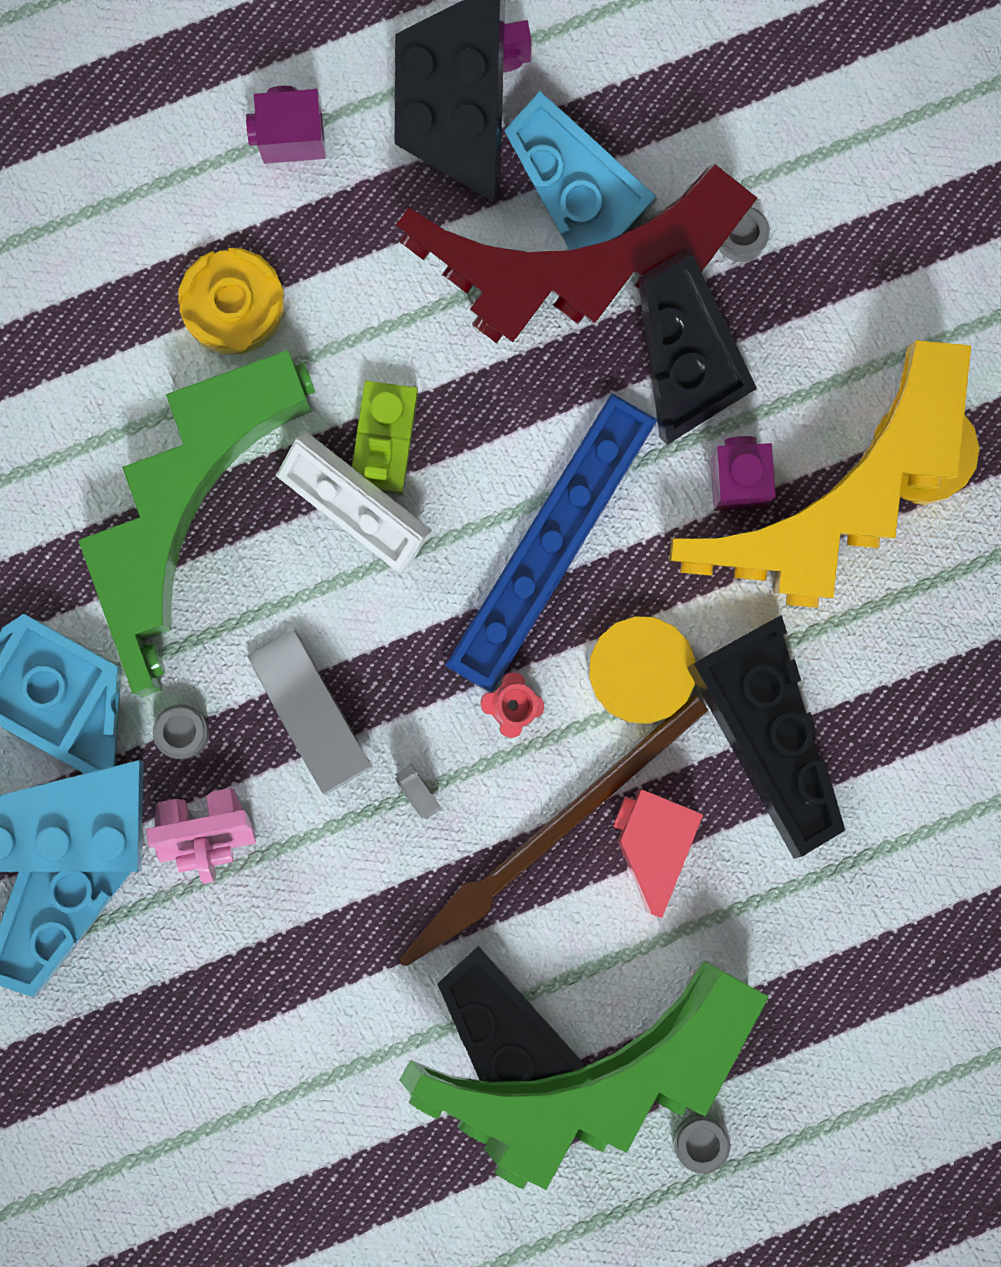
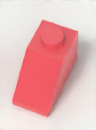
(655, 844)

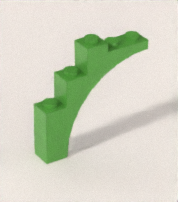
(605, 1103)

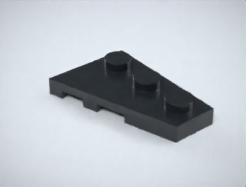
(689, 348)
(500, 1026)

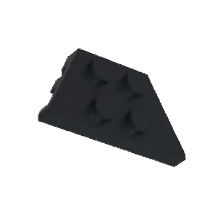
(454, 92)

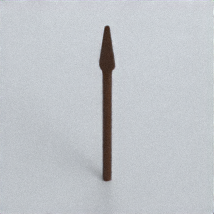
(475, 898)

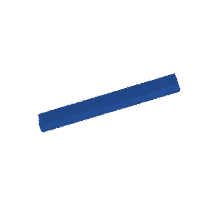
(551, 543)

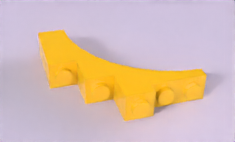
(916, 442)

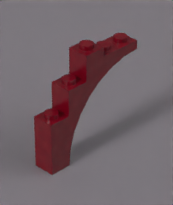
(583, 278)

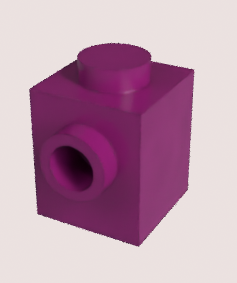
(287, 125)
(742, 474)

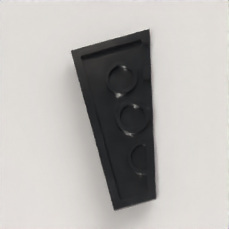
(764, 719)

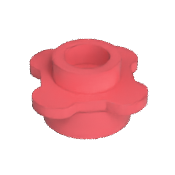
(528, 705)

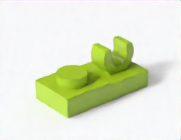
(385, 434)

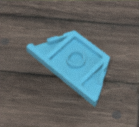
(59, 695)

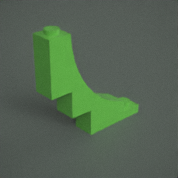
(138, 559)

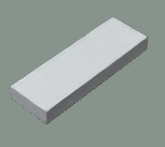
(353, 502)

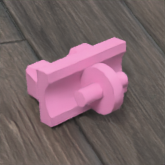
(204, 840)

